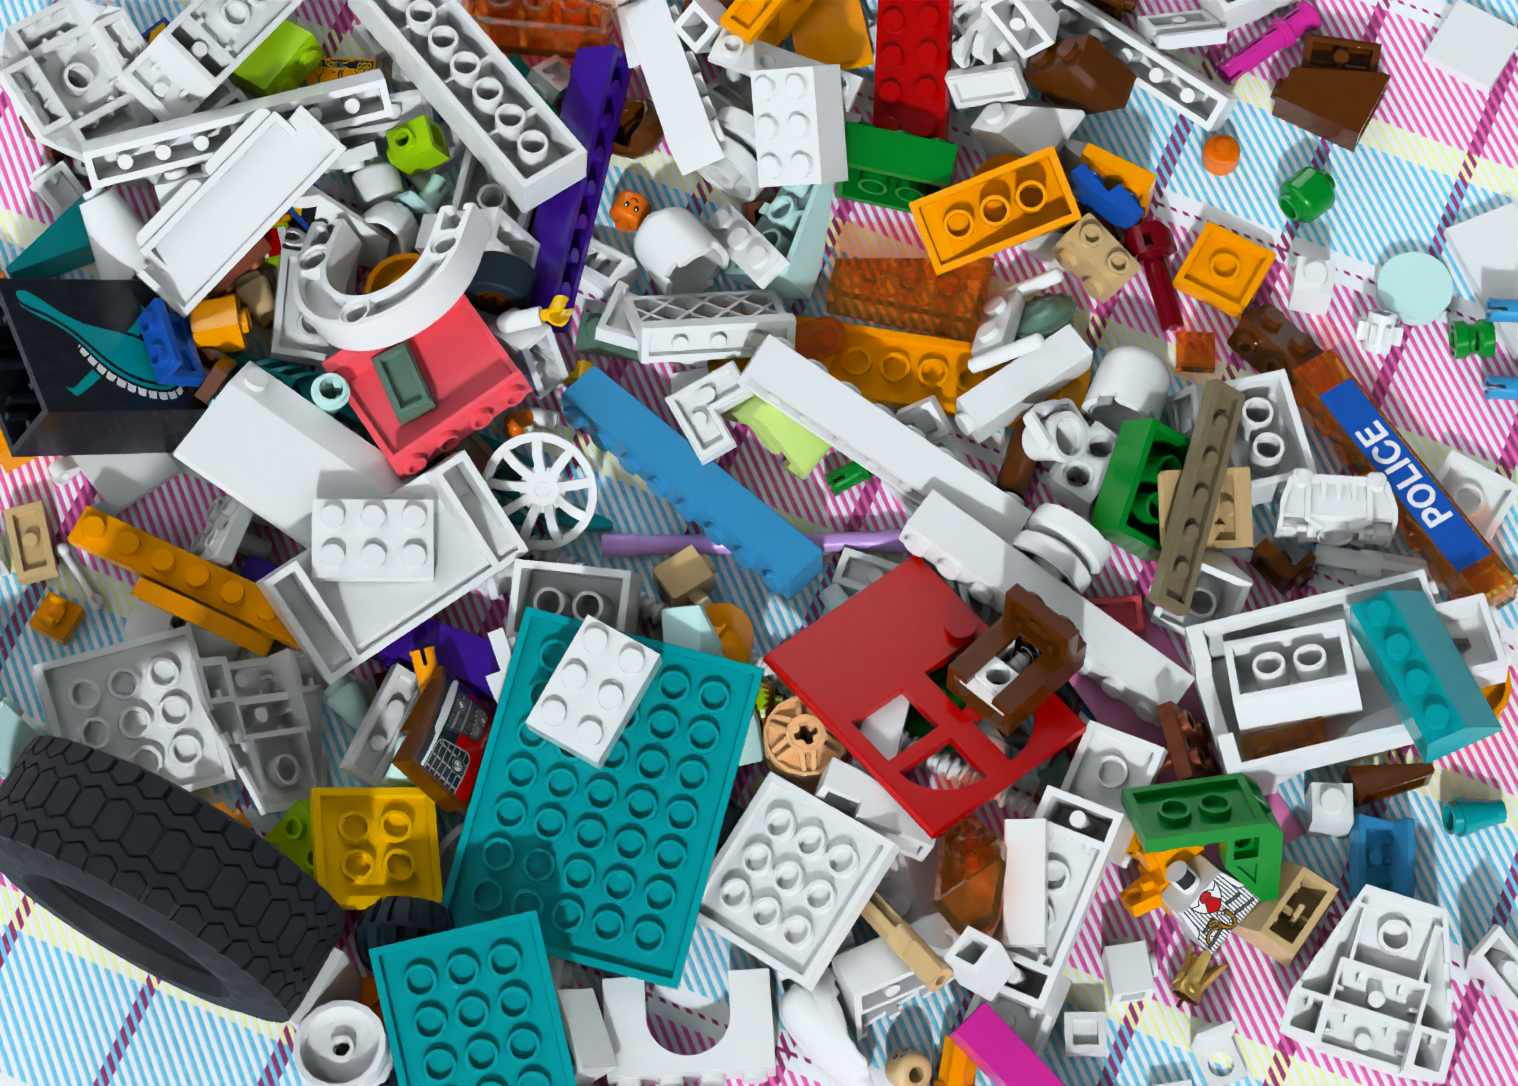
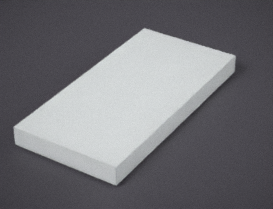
(1489, 257)

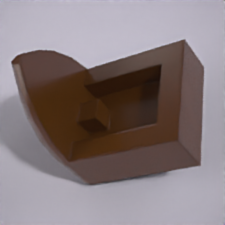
(218, 371)

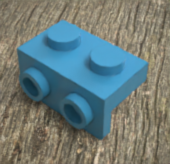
(1382, 855)

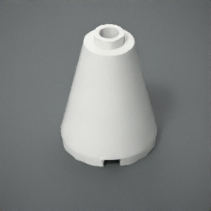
(112, 234)

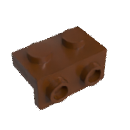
(1272, 341)

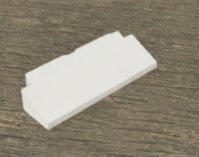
(218, 222)

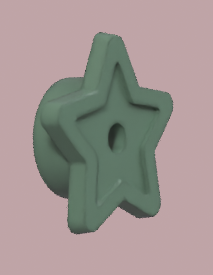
(1054, 774)

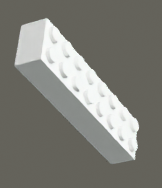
(478, 95)

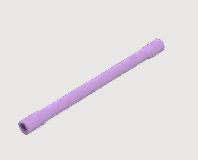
(635, 545)

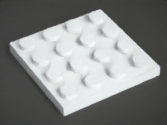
(138, 706)
(793, 880)

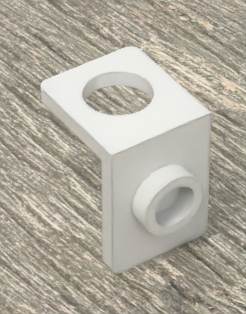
(1216, 1039)

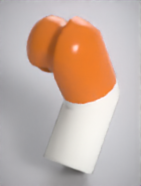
(528, 416)

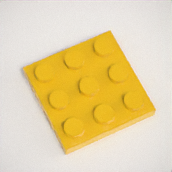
(375, 844)

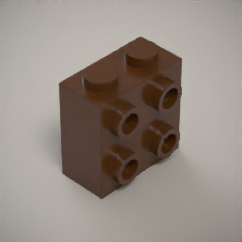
(1081, 75)

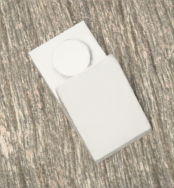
(1497, 964)

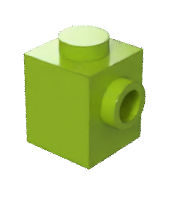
(417, 146)

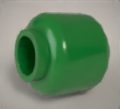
(1307, 194)

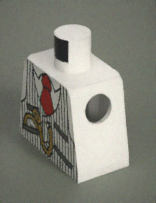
(1206, 900)

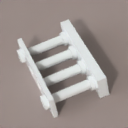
(740, 58)

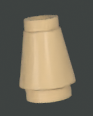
(257, 293)

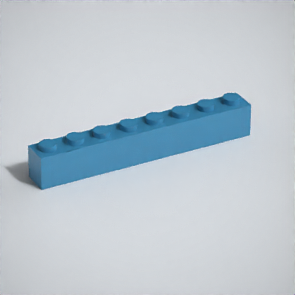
(700, 493)

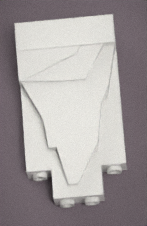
(1348, 736)

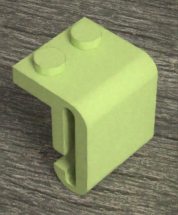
(780, 434)

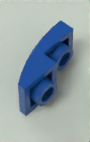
(1114, 206)

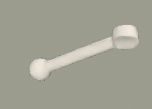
(95, 600)

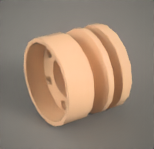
(789, 755)

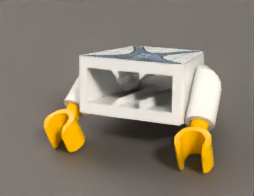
(534, 346)

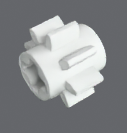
(1379, 331)

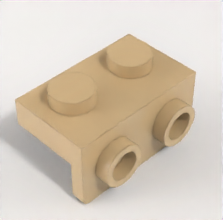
(1095, 258)

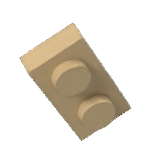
(31, 543)

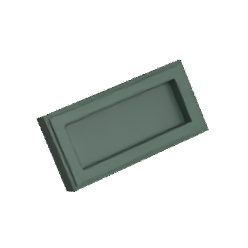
(404, 383)

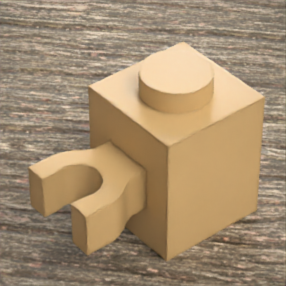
(685, 578)

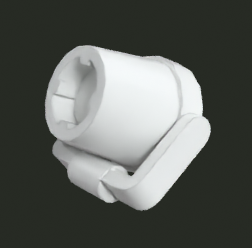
(1057, 436)

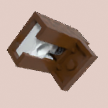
(1023, 638)

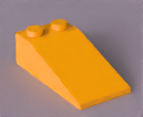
(995, 211)

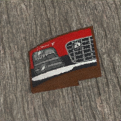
(445, 741)

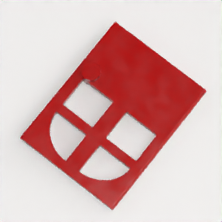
(888, 646)

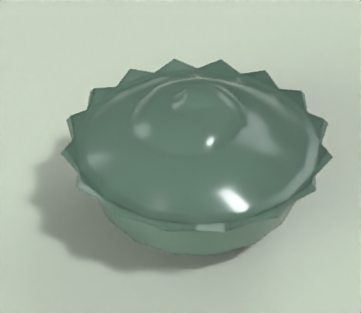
(1046, 315)

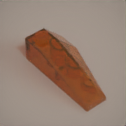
(970, 876)

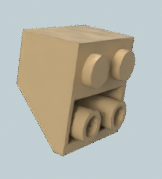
(1286, 924)

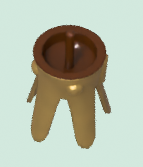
(1189, 982)

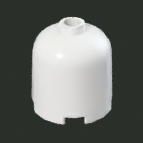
(679, 252)
(1127, 386)

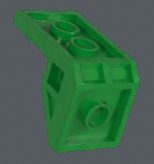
(1211, 811)

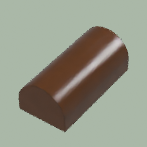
(1339, 53)
(1017, 466)

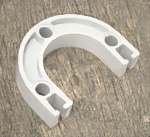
(402, 307)

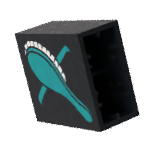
(82, 373)

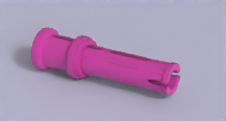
(1281, 34)

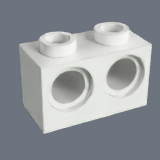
(1088, 468)

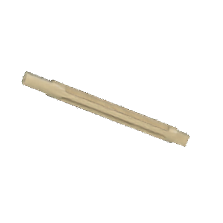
(898, 934)

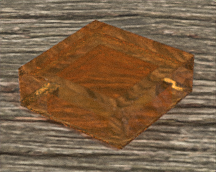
(1195, 352)

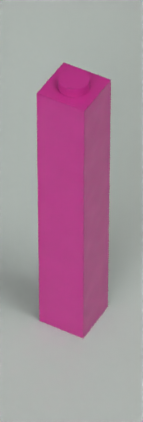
(1000, 1051)

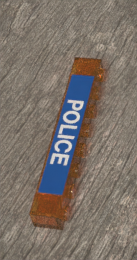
(1425, 510)

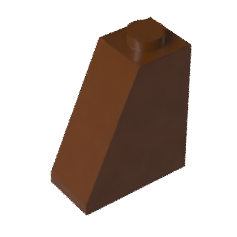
(1330, 102)

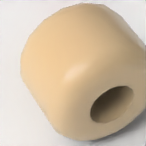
(908, 1068)

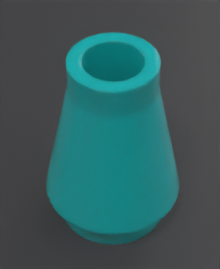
(1469, 815)

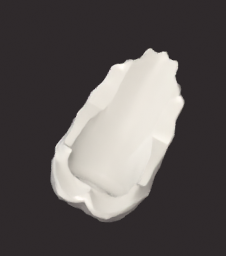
(820, 1031)

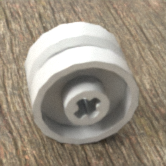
(738, 171)
(1064, 545)
(343, 1046)

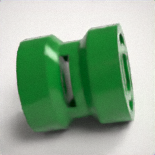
(1471, 339)

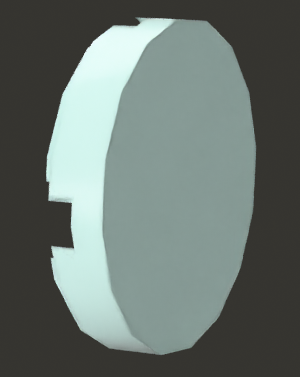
(1414, 288)

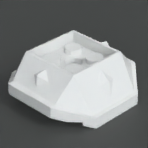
(80, 43)

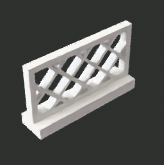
(704, 338)

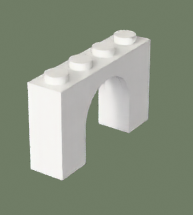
(742, 1053)

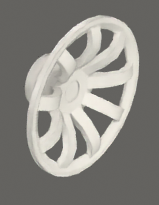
(544, 487)

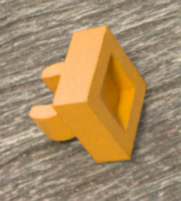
(57, 618)

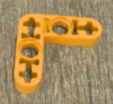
(202, 616)

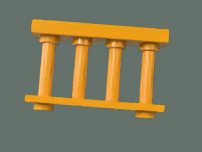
(764, 19)

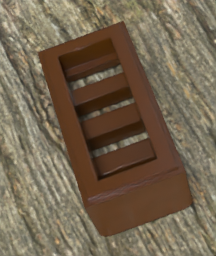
(1384, 781)

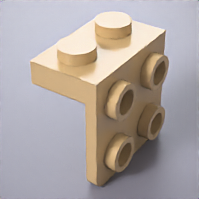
(1233, 516)

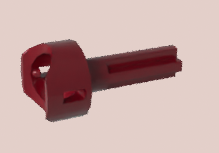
(1156, 269)

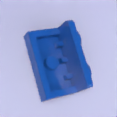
(170, 346)

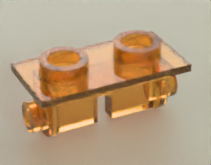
(1283, 739)

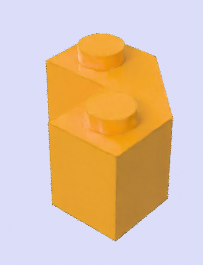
(221, 323)

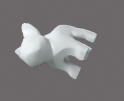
(987, 44)

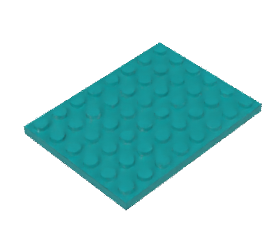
(613, 851)

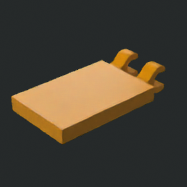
(834, 34)

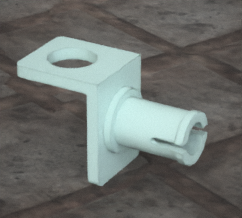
(426, 201)

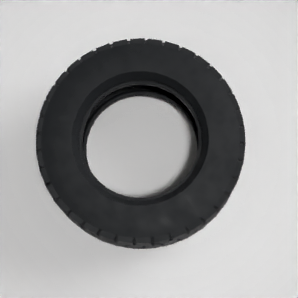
(164, 879)

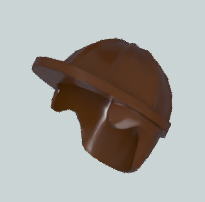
(638, 130)

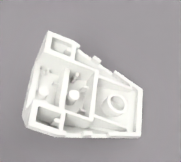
(268, 723)
(1380, 989)

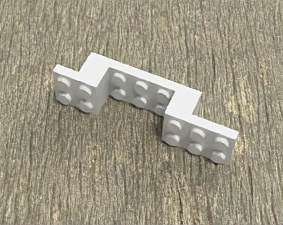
(200, 52)
(1084, 836)

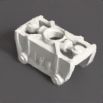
(1336, 510)

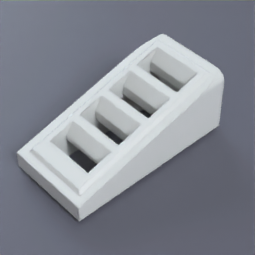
(621, 267)

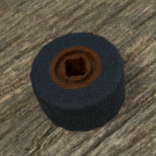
(501, 283)

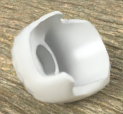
(397, 223)

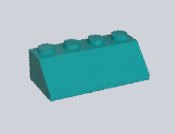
(1422, 672)

